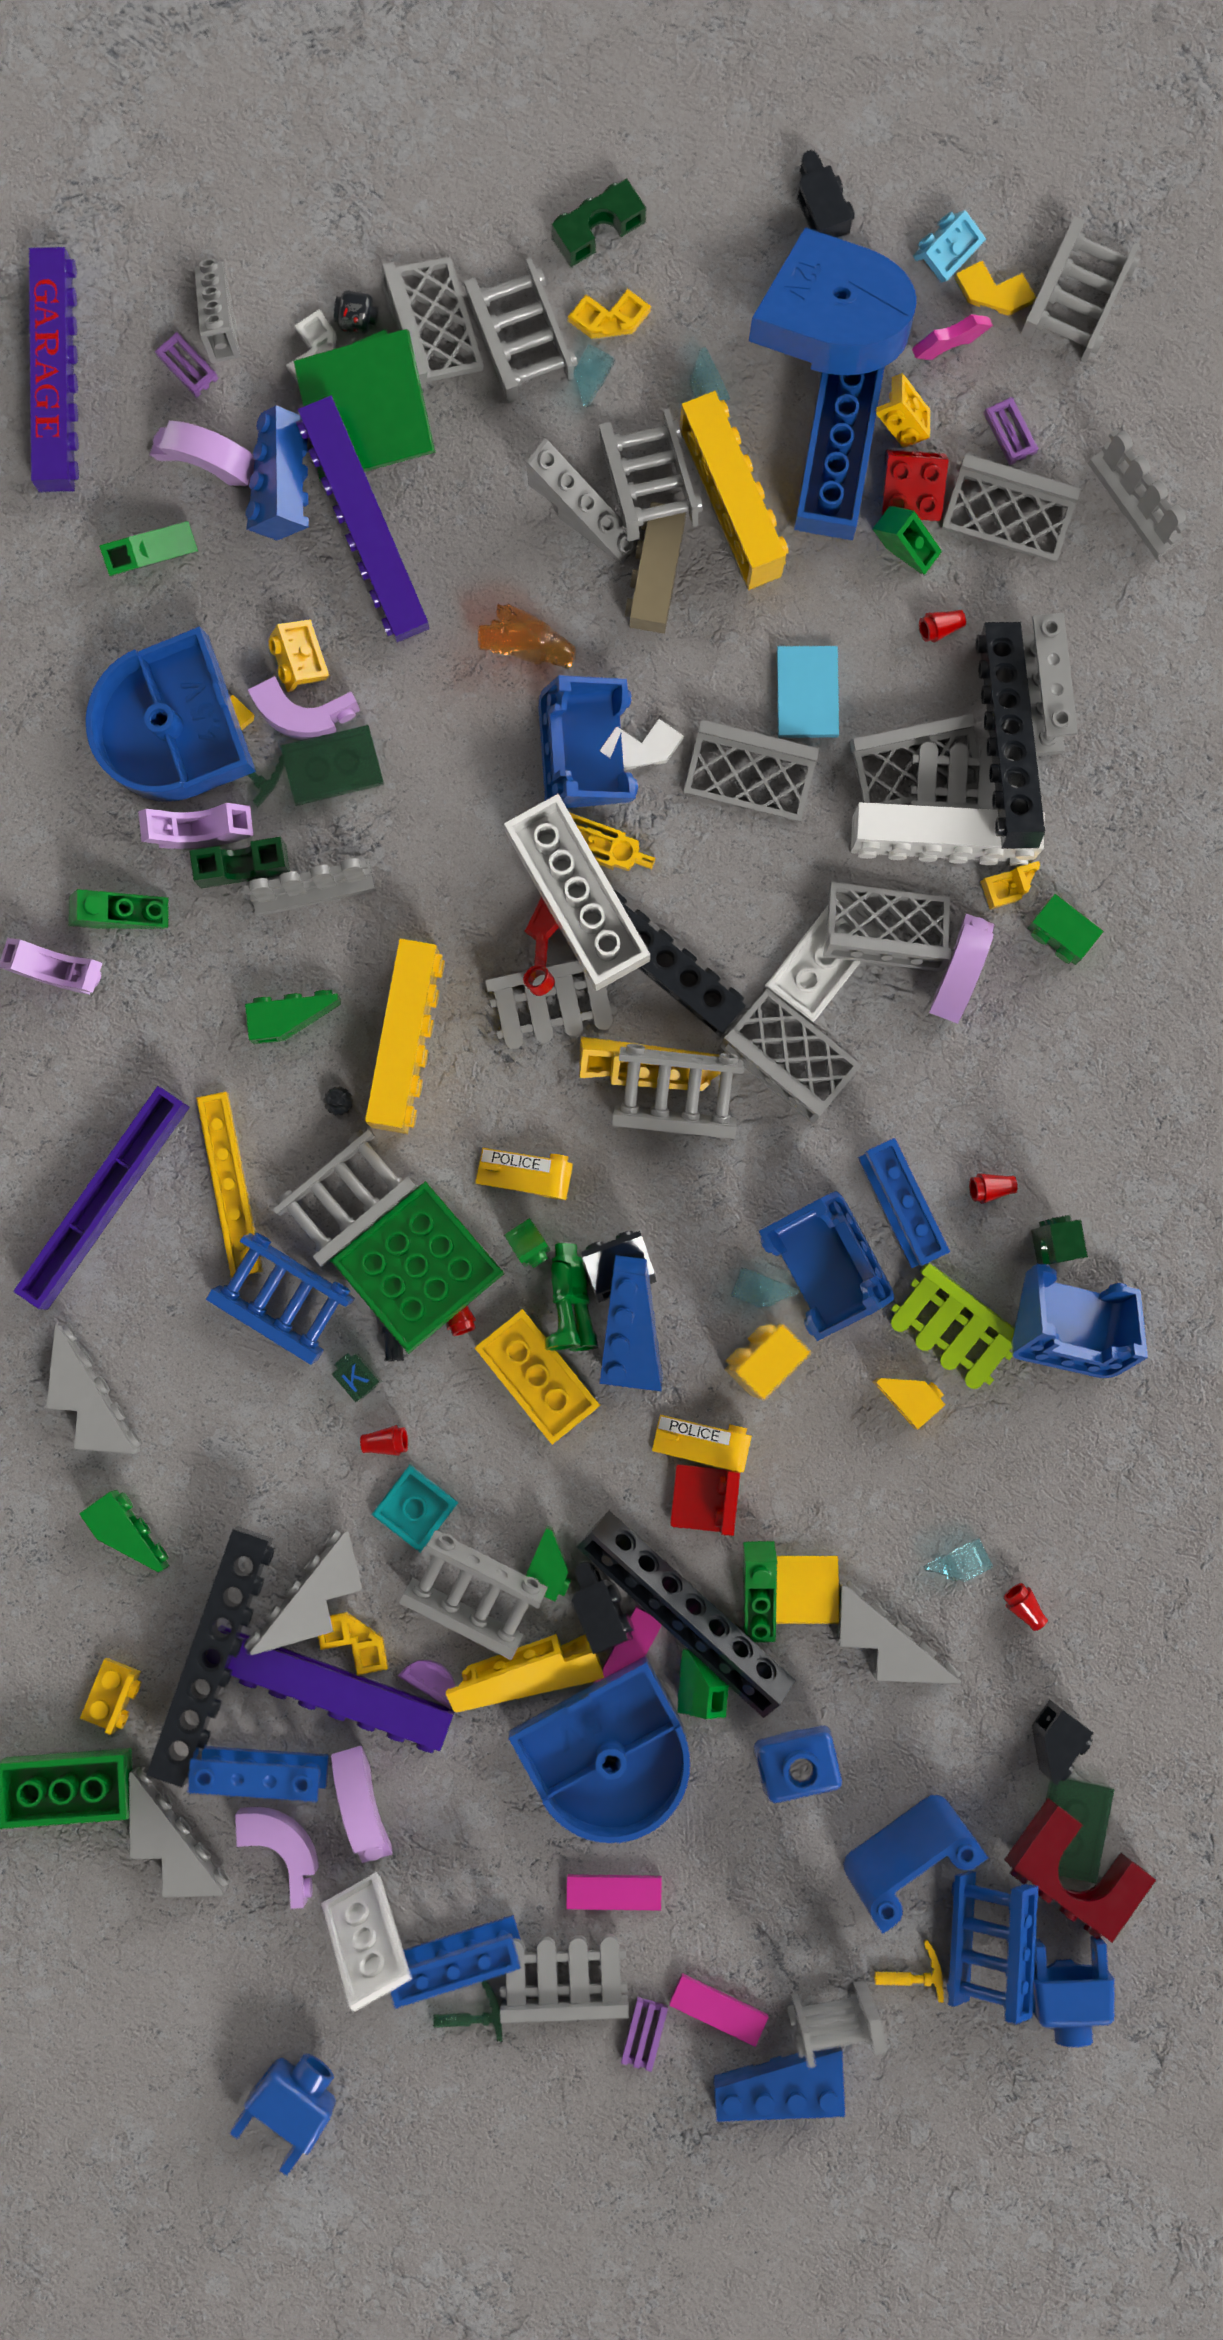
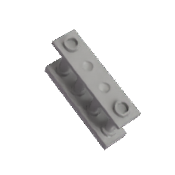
(1063, 267)
(501, 352)
(627, 492)
(1050, 683)
(659, 1116)
(373, 1207)
(458, 1616)
(838, 2023)

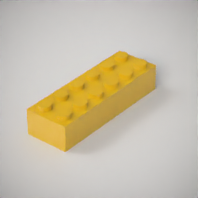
(733, 490)
(404, 1036)
(766, 1360)

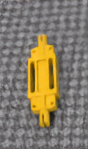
(621, 851)

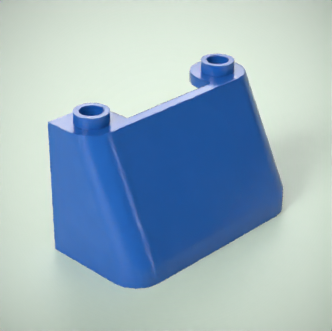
(574, 725)
(829, 1264)
(1079, 1327)
(906, 1851)

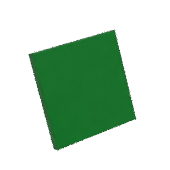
(376, 396)
(417, 1267)

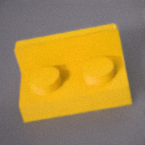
(906, 413)
(297, 654)
(111, 1695)

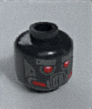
(355, 312)

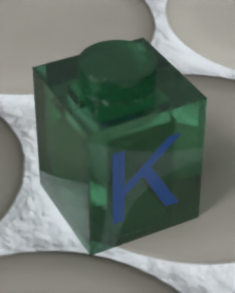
(355, 1376)

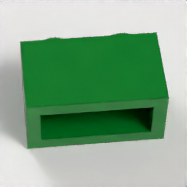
(1064, 930)

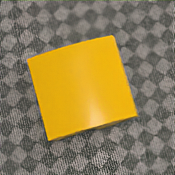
(807, 1590)

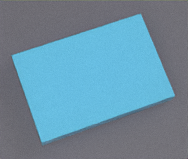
(807, 692)

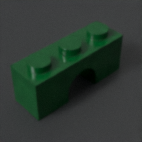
(616, 206)
(220, 867)
(1059, 1240)

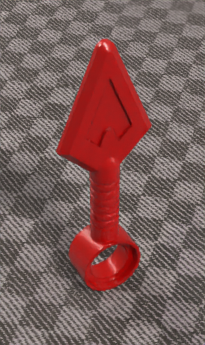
(540, 928)

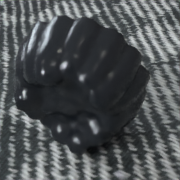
(338, 1100)

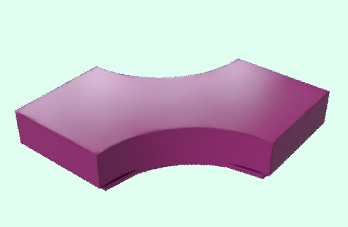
(958, 334)

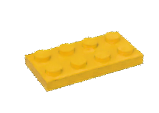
(537, 1377)

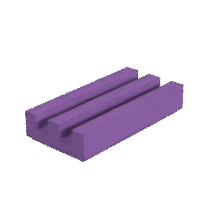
(202, 382)
(1000, 435)
(637, 2060)

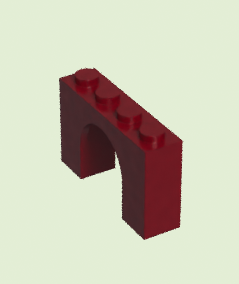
(1102, 1907)

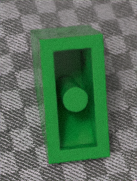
(907, 538)
(550, 1566)

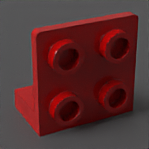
(915, 482)
(705, 1499)

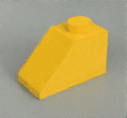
(912, 1398)

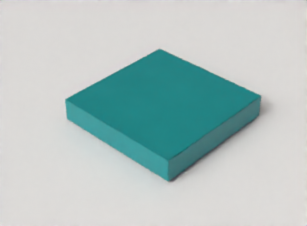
(415, 1508)

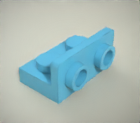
(950, 244)

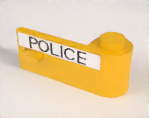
(525, 1173)
(703, 1443)

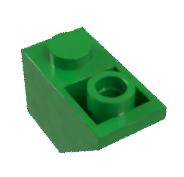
(700, 1689)

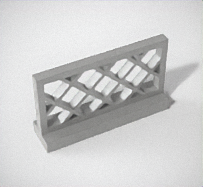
(404, 318)
(1018, 482)
(904, 739)
(757, 744)
(881, 950)
(772, 1073)

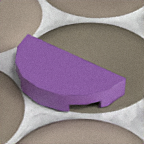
(429, 1678)

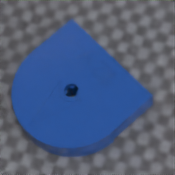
(836, 307)
(175, 685)
(615, 1717)

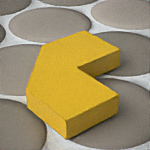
(981, 290)
(599, 322)
(366, 1643)

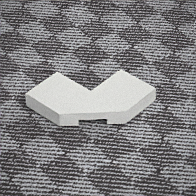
(317, 336)
(655, 748)

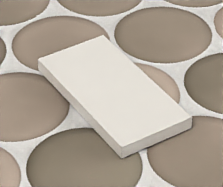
(809, 979)
(365, 1942)

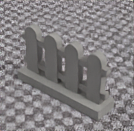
(1138, 495)
(957, 778)
(310, 888)
(538, 1008)
(580, 2003)

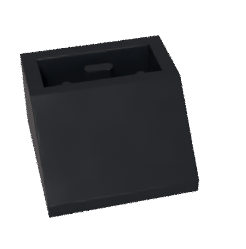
(600, 1260)
(1059, 1741)

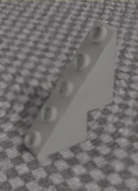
(216, 311)
(577, 501)
(77, 1388)
(305, 1609)
(895, 1654)
(161, 1834)

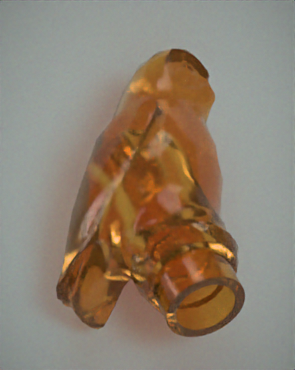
(525, 638)

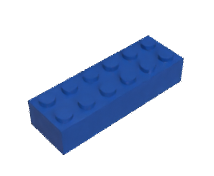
(838, 454)

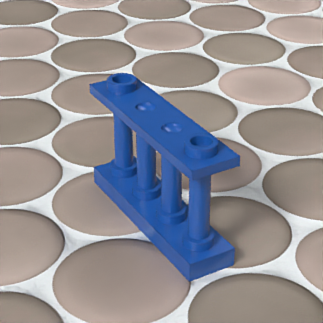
(903, 1203)
(254, 1313)
(259, 1773)
(1020, 1939)
(459, 1961)

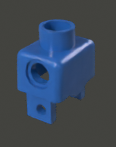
(777, 1754)
(1073, 1995)
(291, 2104)

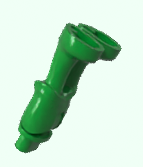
(570, 1289)

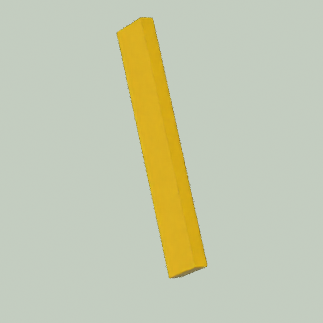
(227, 1177)

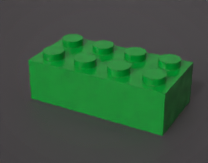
(65, 1788)

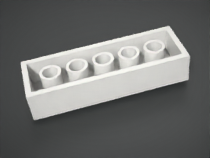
(932, 834)
(577, 892)

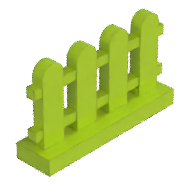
(946, 1313)

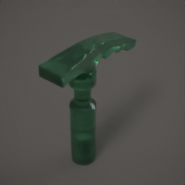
(266, 786)
(467, 2019)

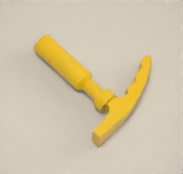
(908, 1978)

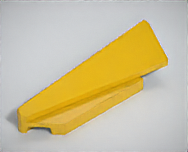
(601, 1059)
(532, 1671)

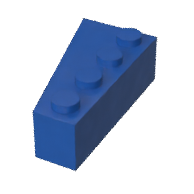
(278, 476)
(631, 1339)
(783, 2089)

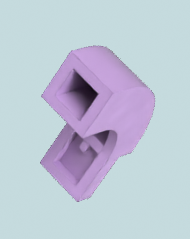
(204, 449)
(298, 721)
(196, 829)
(50, 967)
(963, 969)
(358, 1805)
(288, 1838)

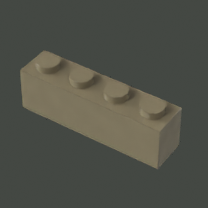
(656, 572)

